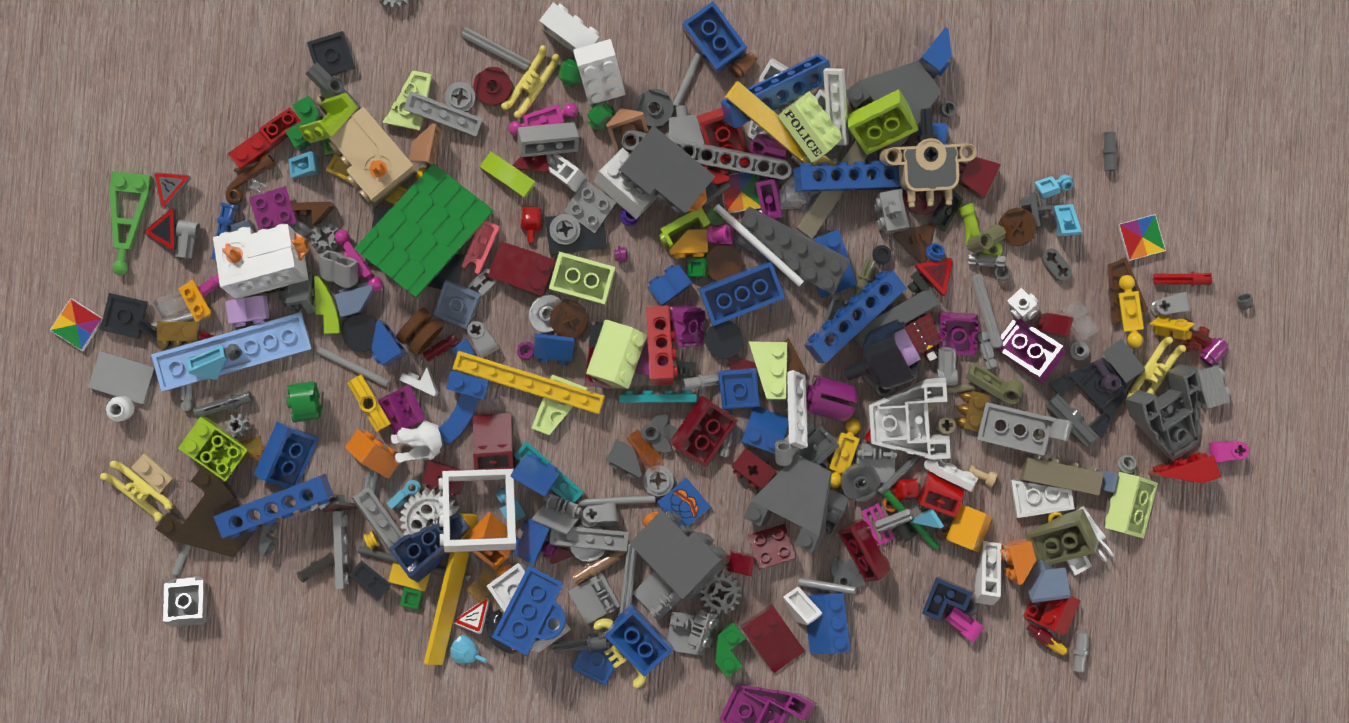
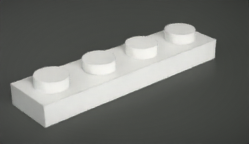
(836, 100)
(797, 409)

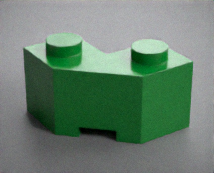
(308, 113)
(724, 656)

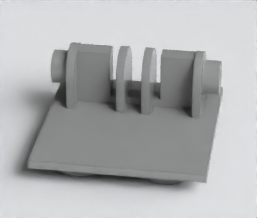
(590, 206)
(879, 458)
(558, 515)
(656, 595)
(594, 598)
(680, 630)
(705, 640)

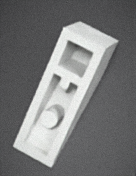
(565, 172)
(988, 574)

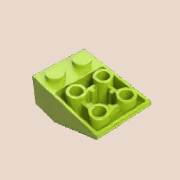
(213, 448)

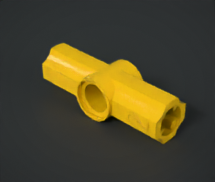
(362, 392)

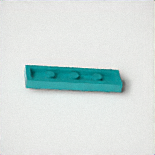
(649, 397)
(563, 486)

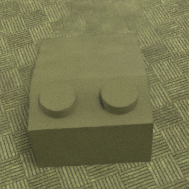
(1064, 538)

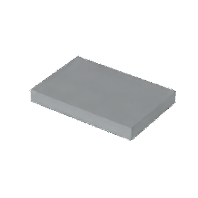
(122, 377)

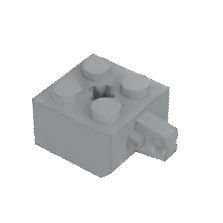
(891, 212)

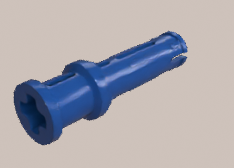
(224, 220)

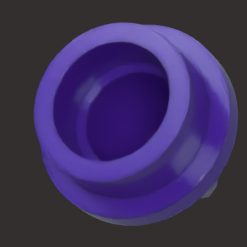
(627, 218)

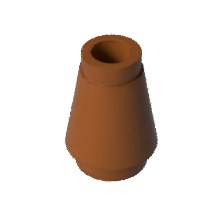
(742, 65)

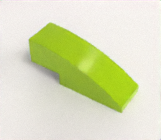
(508, 175)
(327, 307)

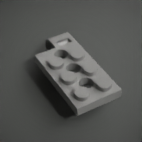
(1051, 426)

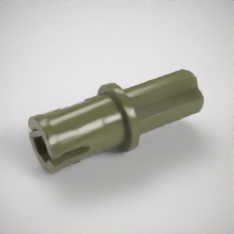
(865, 275)

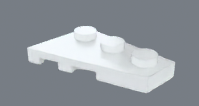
(1039, 499)

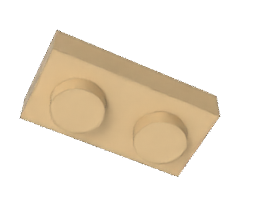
(152, 472)

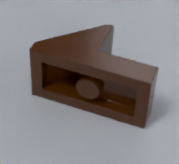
(318, 209)

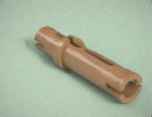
(595, 567)

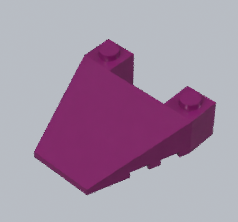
(765, 705)

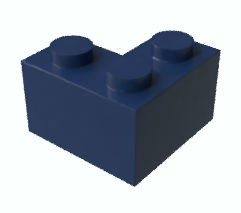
(945, 593)

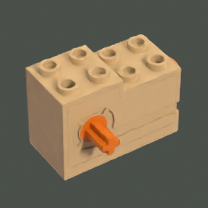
(371, 157)

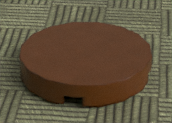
(1019, 226)
(723, 262)
(568, 319)

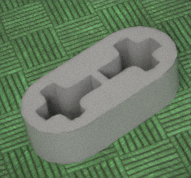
(479, 279)

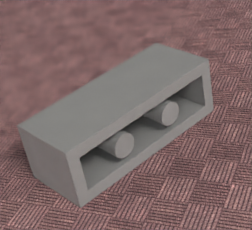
(547, 139)

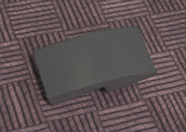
(266, 542)

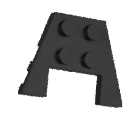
(1089, 381)

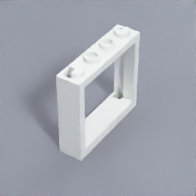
(477, 544)

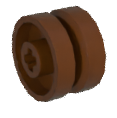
(419, 331)

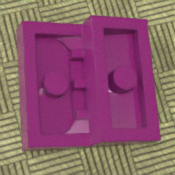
(402, 409)

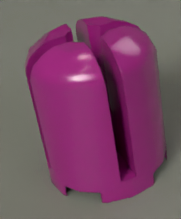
(832, 389)

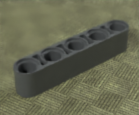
(903, 312)

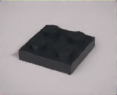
(332, 53)
(123, 315)

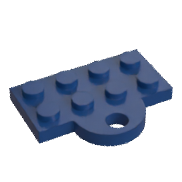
(531, 611)

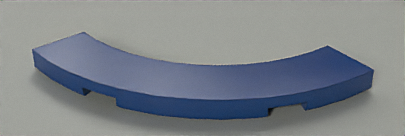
(465, 406)

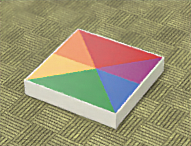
(741, 193)
(1141, 237)
(77, 324)

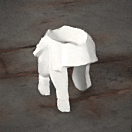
(424, 441)

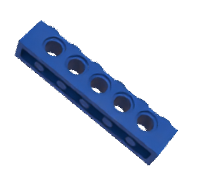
(781, 88)
(805, 181)
(892, 289)
(228, 523)

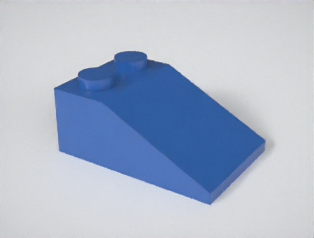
(834, 241)
(536, 474)

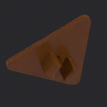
(916, 240)

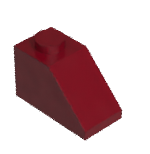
(1055, 325)
(740, 563)

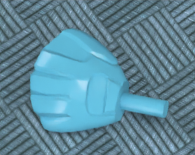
(465, 651)

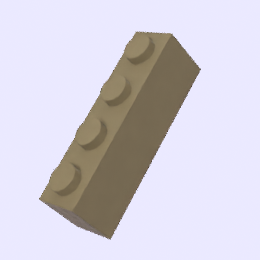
(1061, 475)

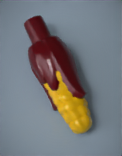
(1046, 639)

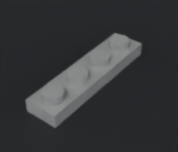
(442, 114)
(377, 517)
(591, 539)
(341, 558)

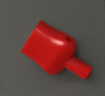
(531, 222)
(905, 489)

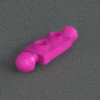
(546, 116)
(342, 237)

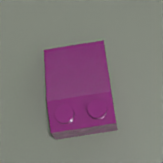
(1030, 350)

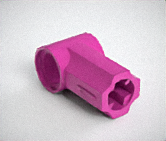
(770, 147)
(967, 626)

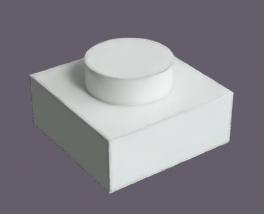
(1079, 564)

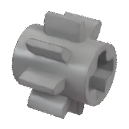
(231, 425)

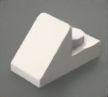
(425, 384)

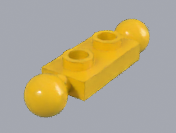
(1130, 311)
(845, 452)

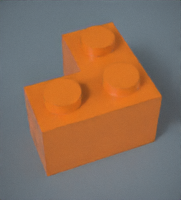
(372, 453)

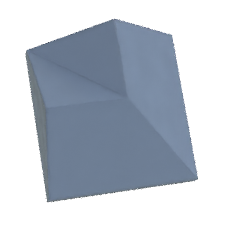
(1047, 583)

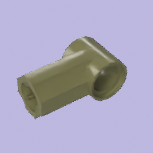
(986, 239)

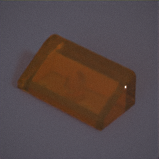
(645, 449)

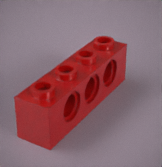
(660, 374)

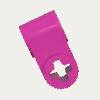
(720, 234)
(1225, 450)

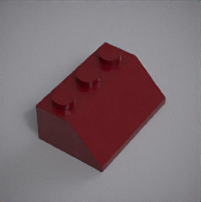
(703, 431)
(864, 550)

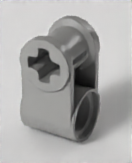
(1172, 304)
(484, 341)
(602, 515)

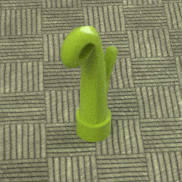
(972, 227)

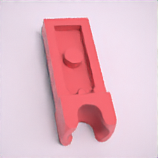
(481, 246)

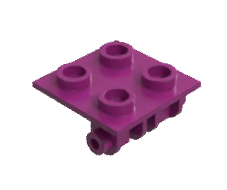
(272, 208)

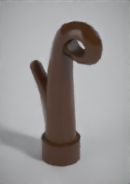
(250, 171)

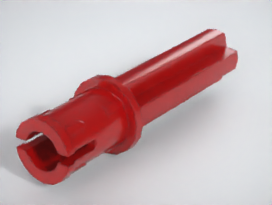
(1183, 279)

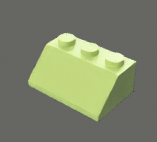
(616, 354)
(1131, 505)

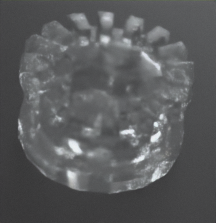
(257, 187)

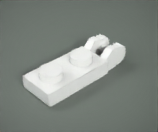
(951, 473)

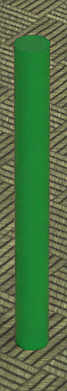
(921, 531)

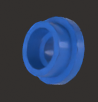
(935, 252)

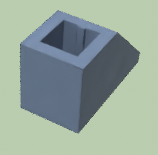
(353, 301)

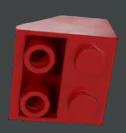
(941, 495)
(1053, 614)

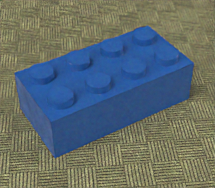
(741, 293)

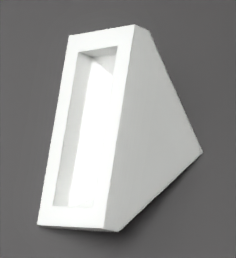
(801, 607)

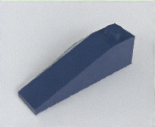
(422, 551)

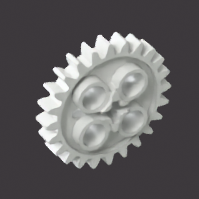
(417, 504)

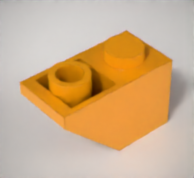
(691, 243)

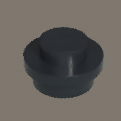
(881, 254)

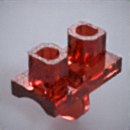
(1198, 339)

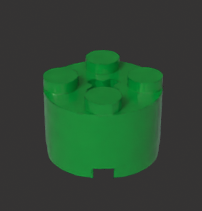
(304, 401)

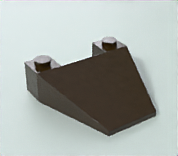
(200, 526)

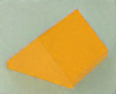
(969, 528)

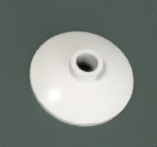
(542, 321)

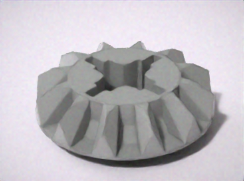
(455, 90)
(556, 225)
(316, 235)
(664, 487)

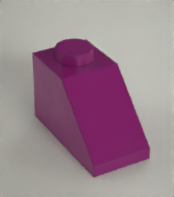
(769, 196)

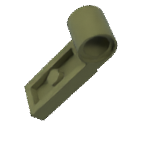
(1007, 391)

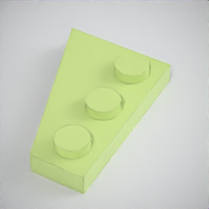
(418, 83)
(772, 367)
(551, 411)

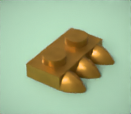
(176, 333)
(973, 410)

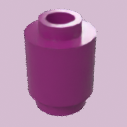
(1214, 352)

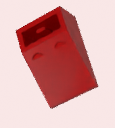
(1197, 469)

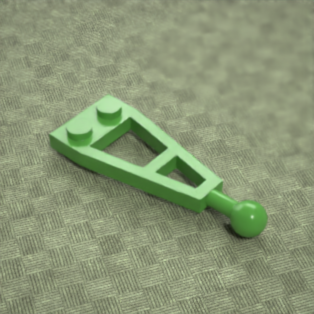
(132, 184)

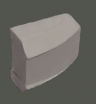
(185, 602)

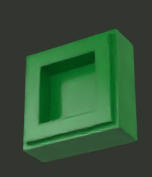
(697, 267)
(411, 598)

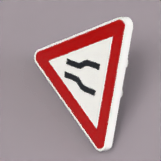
(474, 617)

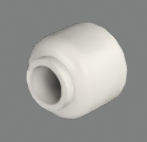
(119, 408)

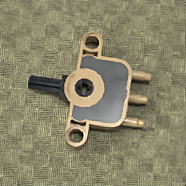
(927, 173)

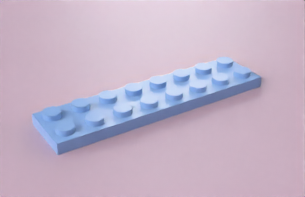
(258, 345)

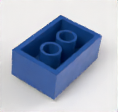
(714, 37)

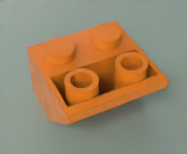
(490, 528)
(1019, 559)

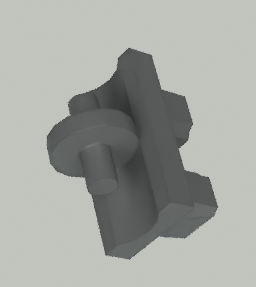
(1032, 202)

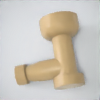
(989, 478)

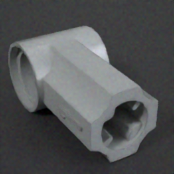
(187, 234)
(946, 366)
(784, 452)

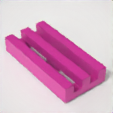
(870, 509)

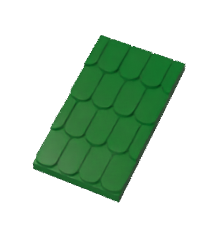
(424, 230)

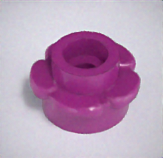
(621, 254)
(521, 350)
(549, 550)

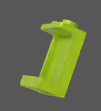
(338, 111)
(682, 223)

